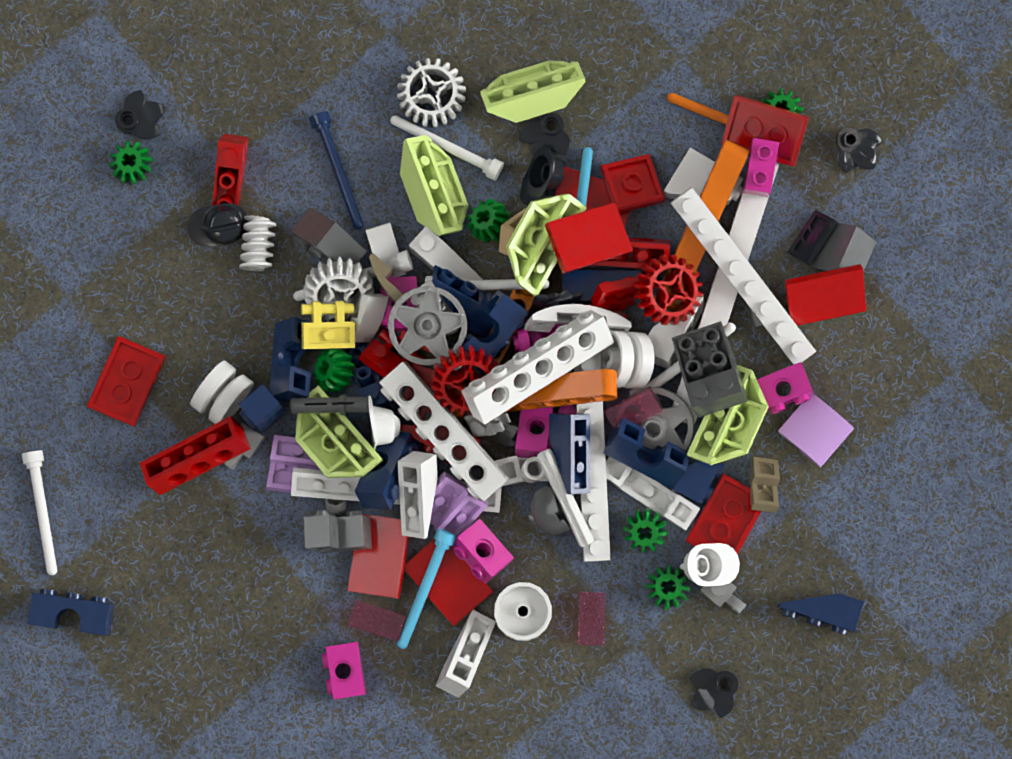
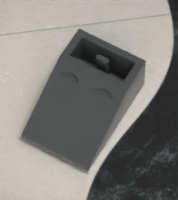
(709, 370)

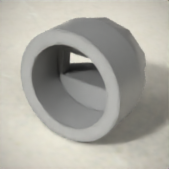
(335, 506)

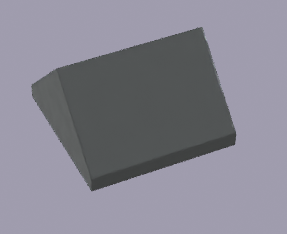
(844, 248)

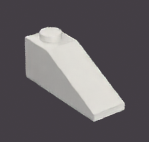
(434, 251)
(662, 336)
(417, 491)
(466, 654)

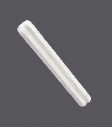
(565, 500)

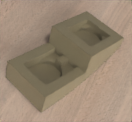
(382, 274)
(764, 484)

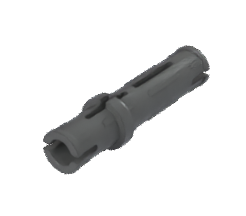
(330, 405)

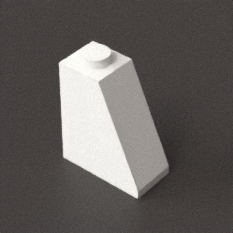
(694, 173)

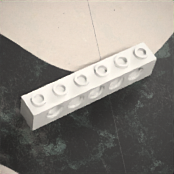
(531, 378)
(392, 388)

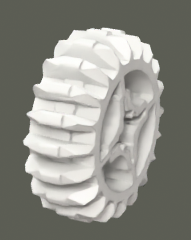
(439, 87)
(341, 282)

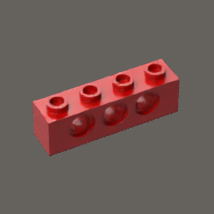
(643, 251)
(194, 455)

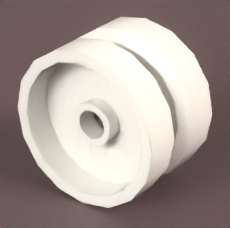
(630, 357)
(221, 392)
(538, 610)

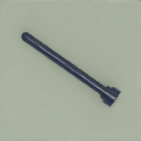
(321, 123)

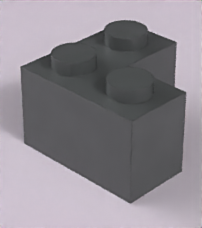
(326, 238)
(336, 534)

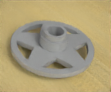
(427, 324)
(661, 425)

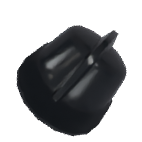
(542, 175)
(217, 224)

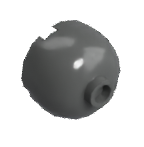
(547, 512)

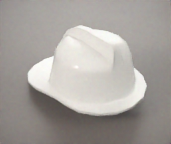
(383, 423)
(711, 564)

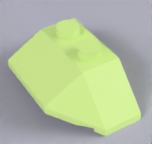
(533, 90)
(432, 186)
(530, 245)
(731, 430)
(334, 443)

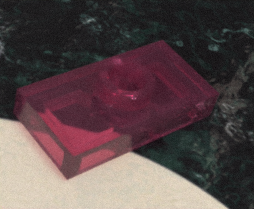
(634, 408)
(591, 618)
(376, 620)

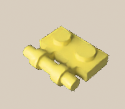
(328, 334)

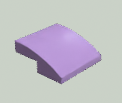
(816, 430)
(284, 457)
(454, 506)

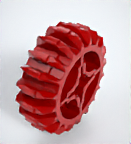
(679, 273)
(447, 375)

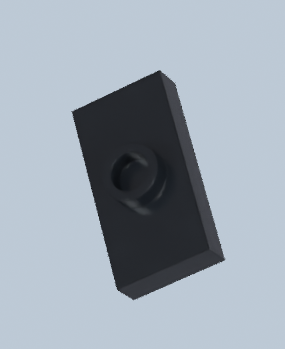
(812, 237)

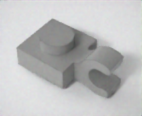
(491, 428)
(254, 441)
(722, 594)

